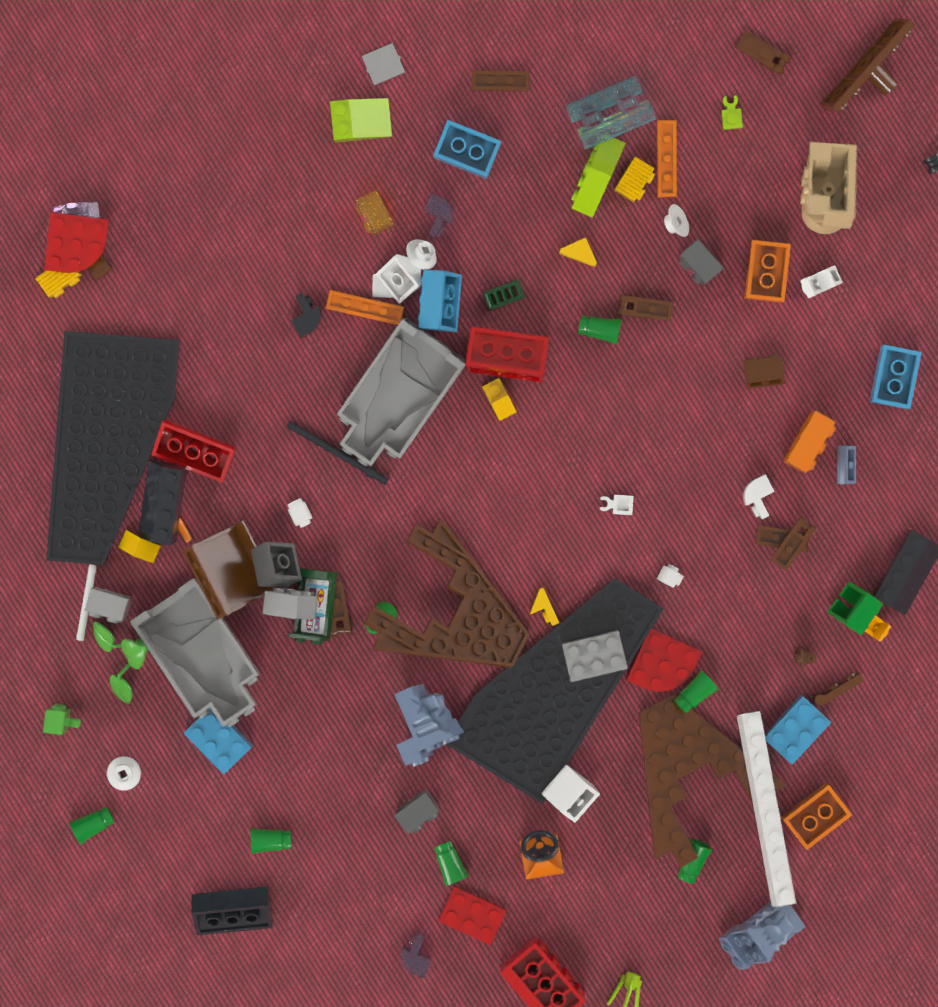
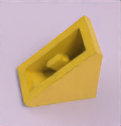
(580, 252)
(139, 546)

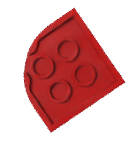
(74, 242)
(663, 663)

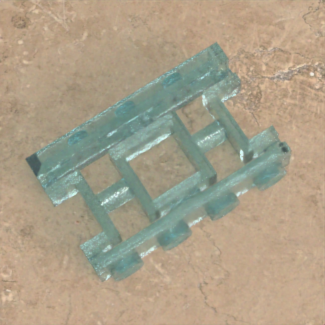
(613, 124)

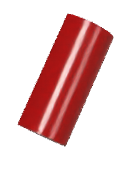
(194, 451)

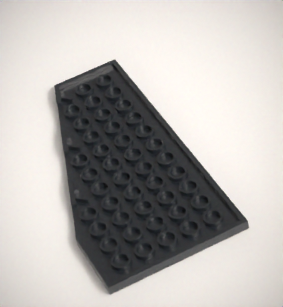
(107, 425)
(532, 714)

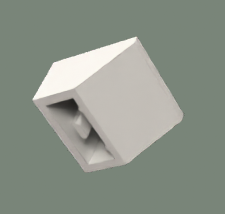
(570, 793)

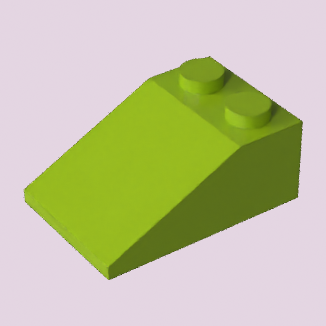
(360, 119)

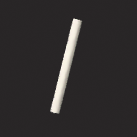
(84, 614)

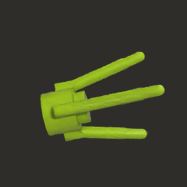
(631, 982)

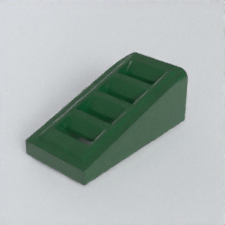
(491, 306)

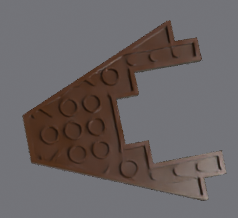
(482, 625)
(672, 748)

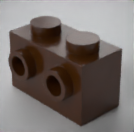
(764, 372)

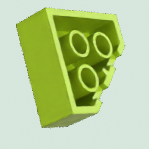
(597, 176)

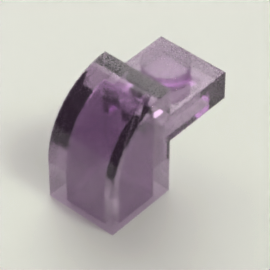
(79, 208)
(441, 211)
(412, 959)

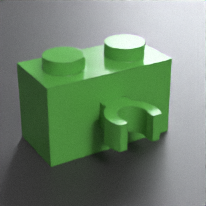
(58, 719)

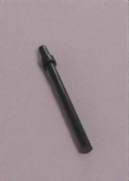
(370, 472)

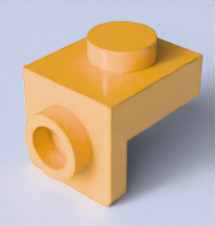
(878, 628)

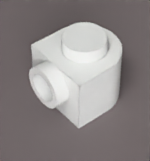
(670, 576)

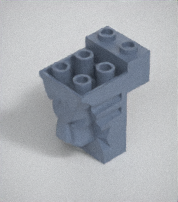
(428, 722)
(761, 935)

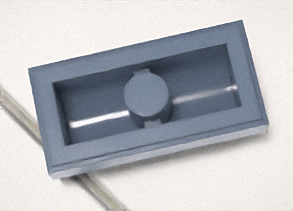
(846, 464)

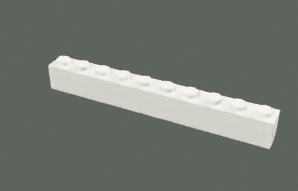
(766, 809)

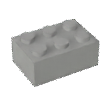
(594, 655)

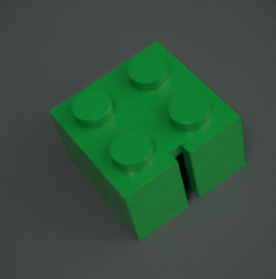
(862, 612)

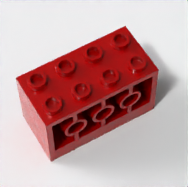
(507, 354)
(529, 983)

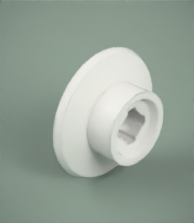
(676, 221)
(421, 254)
(131, 768)

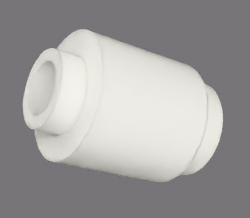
(299, 513)

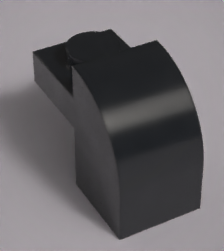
(310, 319)

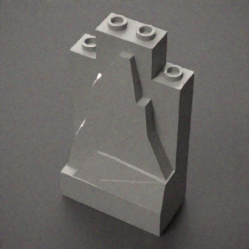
(398, 393)
(199, 655)

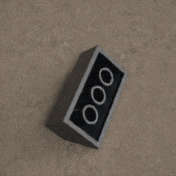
(162, 502)
(906, 572)
(231, 911)

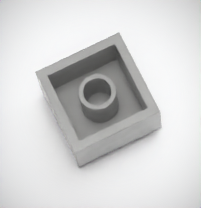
(290, 603)
(108, 604)

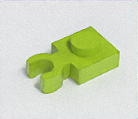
(731, 117)

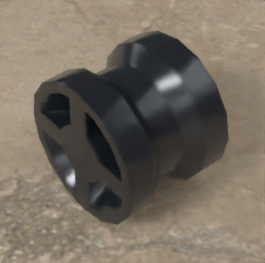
(932, 164)

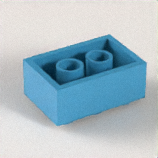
(467, 149)
(440, 301)
(895, 377)
(796, 729)
(218, 743)

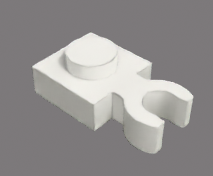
(621, 504)

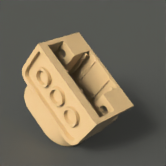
(829, 187)

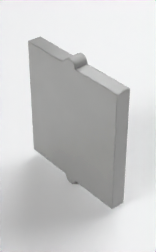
(383, 64)

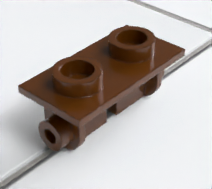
(804, 657)

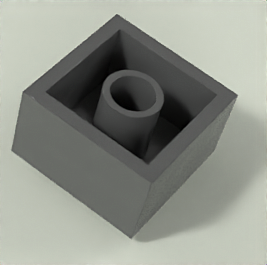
(699, 263)
(276, 564)
(417, 811)

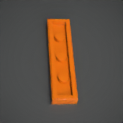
(666, 158)
(364, 307)

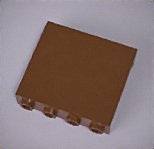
(226, 569)

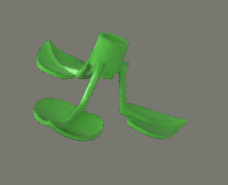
(133, 651)

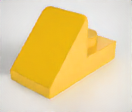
(499, 399)
(542, 602)

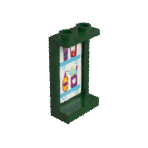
(323, 585)

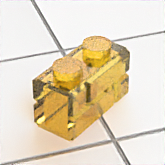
(374, 213)

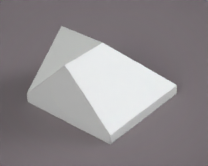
(400, 277)

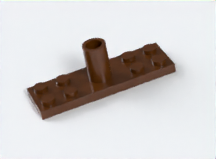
(869, 67)

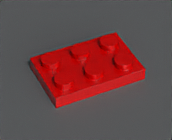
(472, 915)

